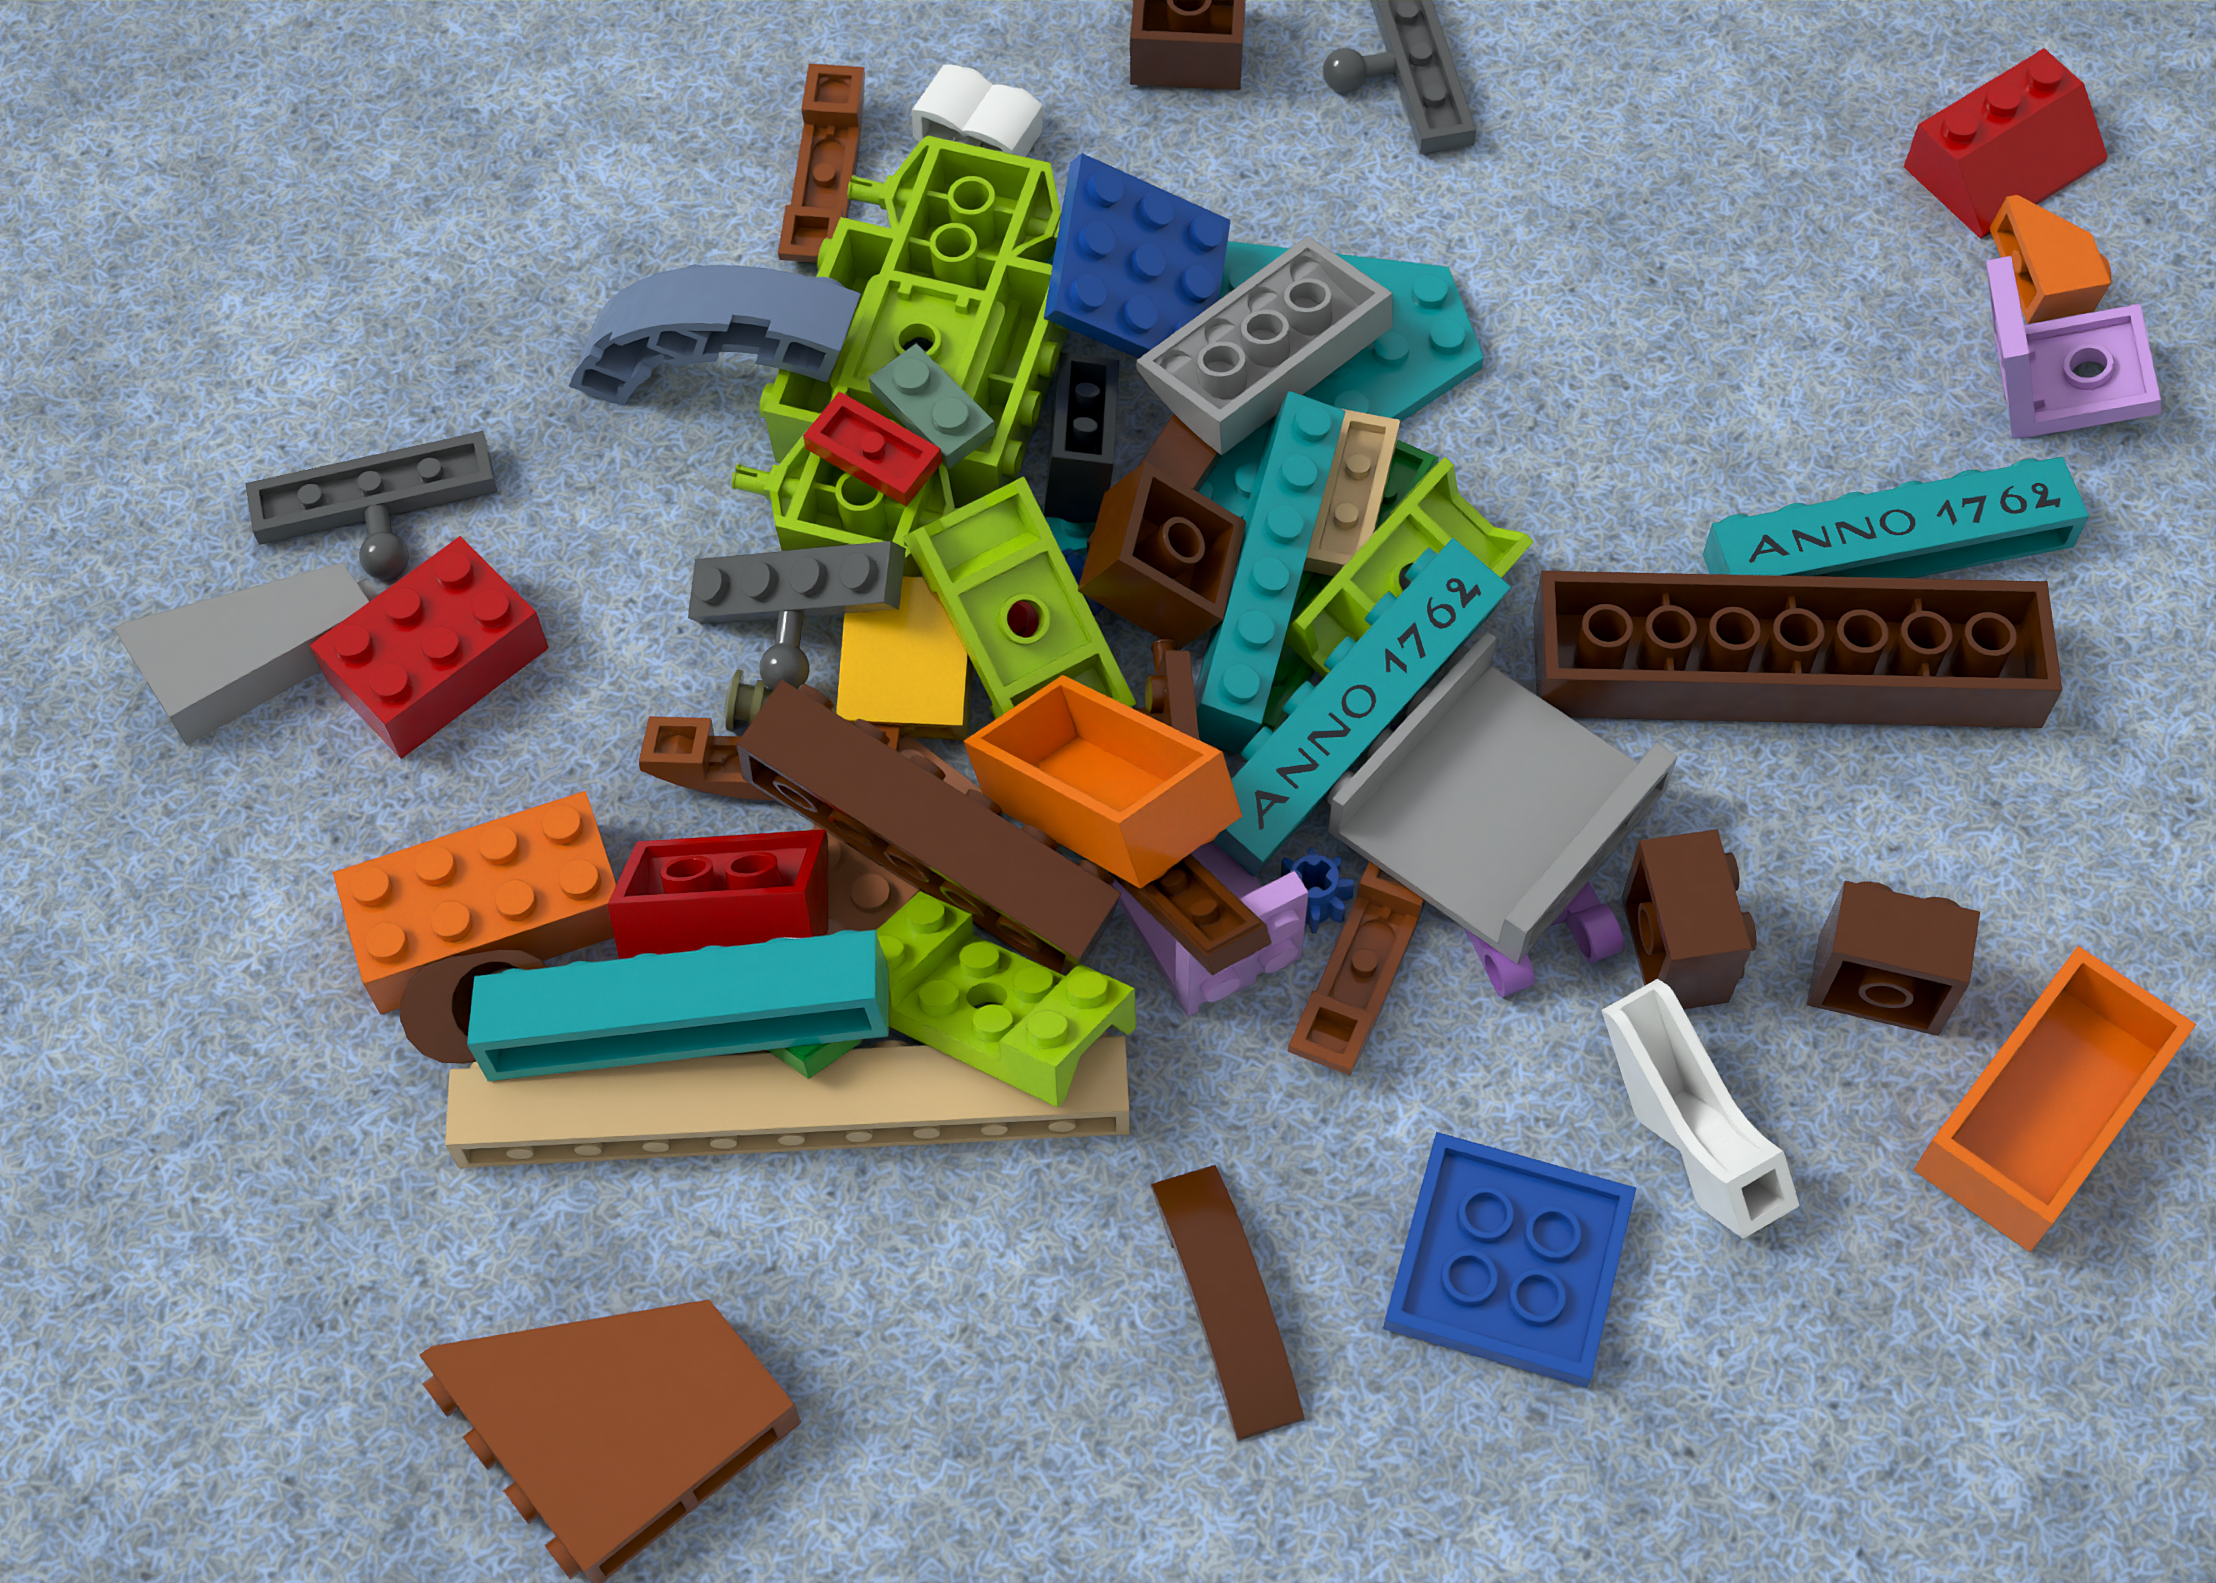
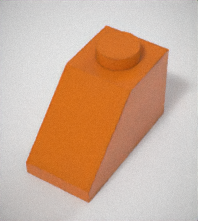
(2052, 261)

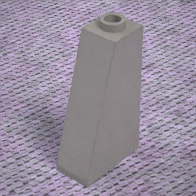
(239, 647)

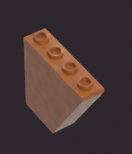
(613, 1422)

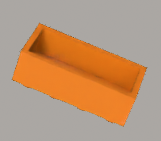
(1104, 780)
(506, 884)
(2053, 1098)

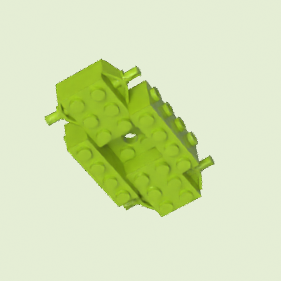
(949, 269)

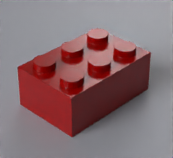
(430, 646)

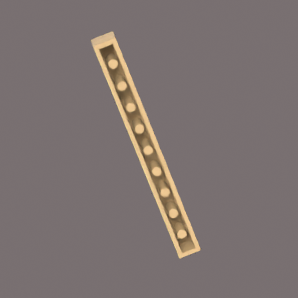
(763, 1106)

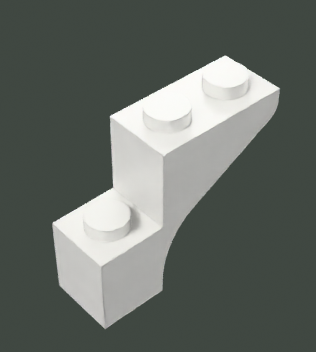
(1684, 1101)

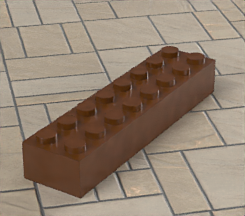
(1796, 649)

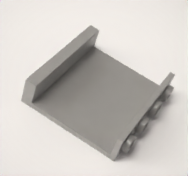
(1493, 802)

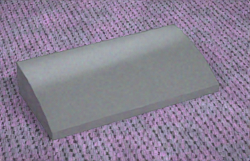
(1264, 339)

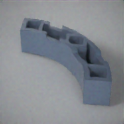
(710, 310)

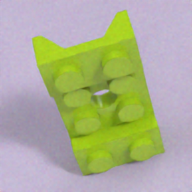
(1423, 519)
(1006, 554)
(1042, 1016)

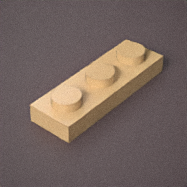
(1352, 491)

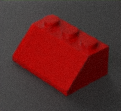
(2008, 138)
(720, 892)

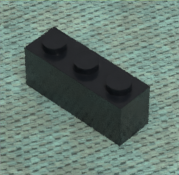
(1081, 437)

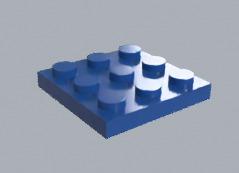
(1131, 259)
(1510, 1259)

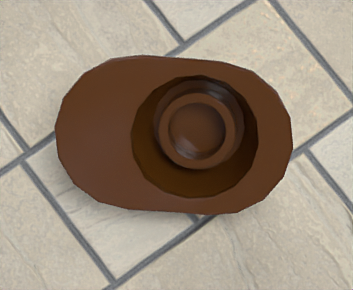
(440, 999)

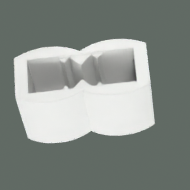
(975, 112)

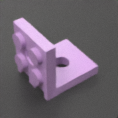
(2040, 358)
(1278, 904)

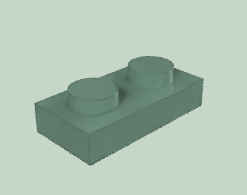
(932, 405)

